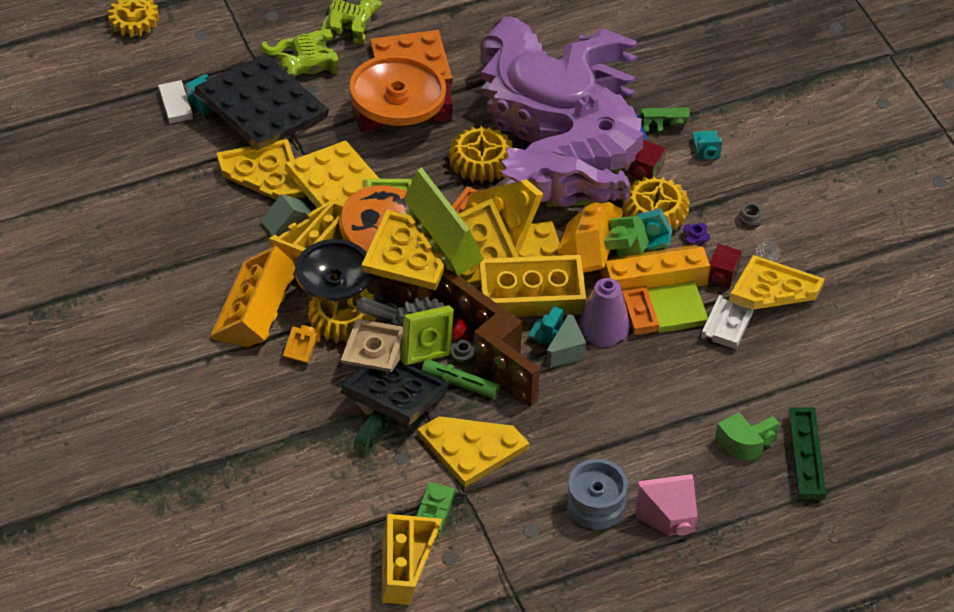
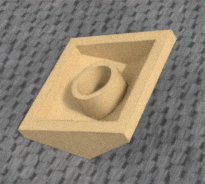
(374, 345)

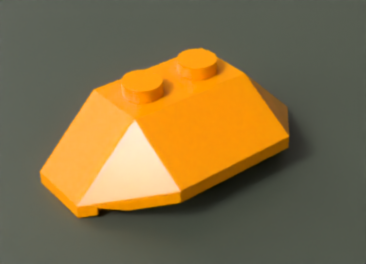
(587, 233)

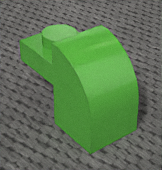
(627, 236)
(744, 441)

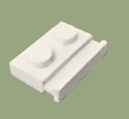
(727, 323)

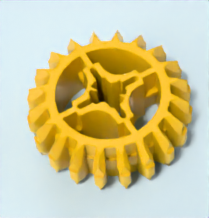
(467, 149)
(657, 194)
(340, 316)

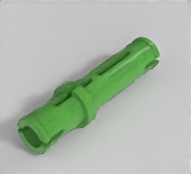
(459, 378)

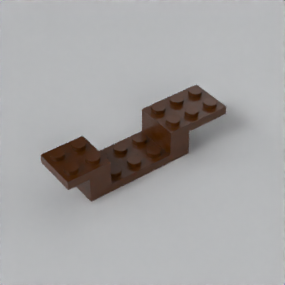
(495, 330)

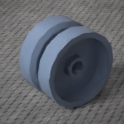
(597, 494)

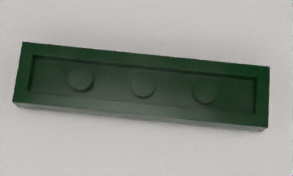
(806, 453)

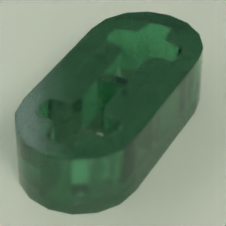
(371, 432)

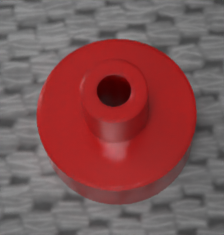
(458, 330)

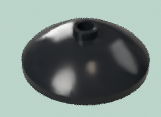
(332, 270)

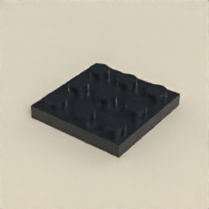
(397, 394)

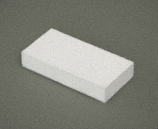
(175, 101)

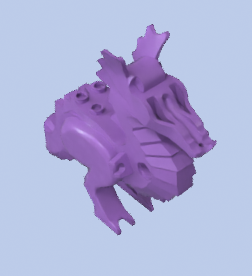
(564, 111)

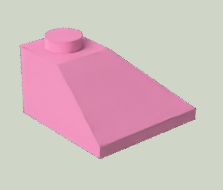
(668, 504)

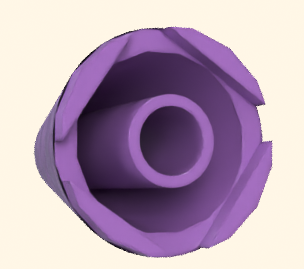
(605, 315)

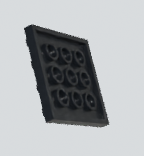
(261, 101)

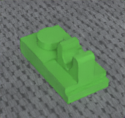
(673, 116)
(436, 503)

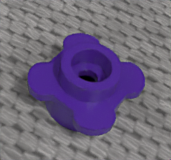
(696, 234)

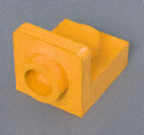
(301, 344)

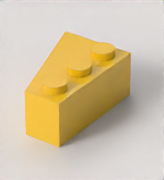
(319, 226)
(405, 552)

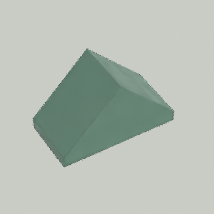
(284, 213)
(567, 345)

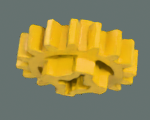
(133, 16)

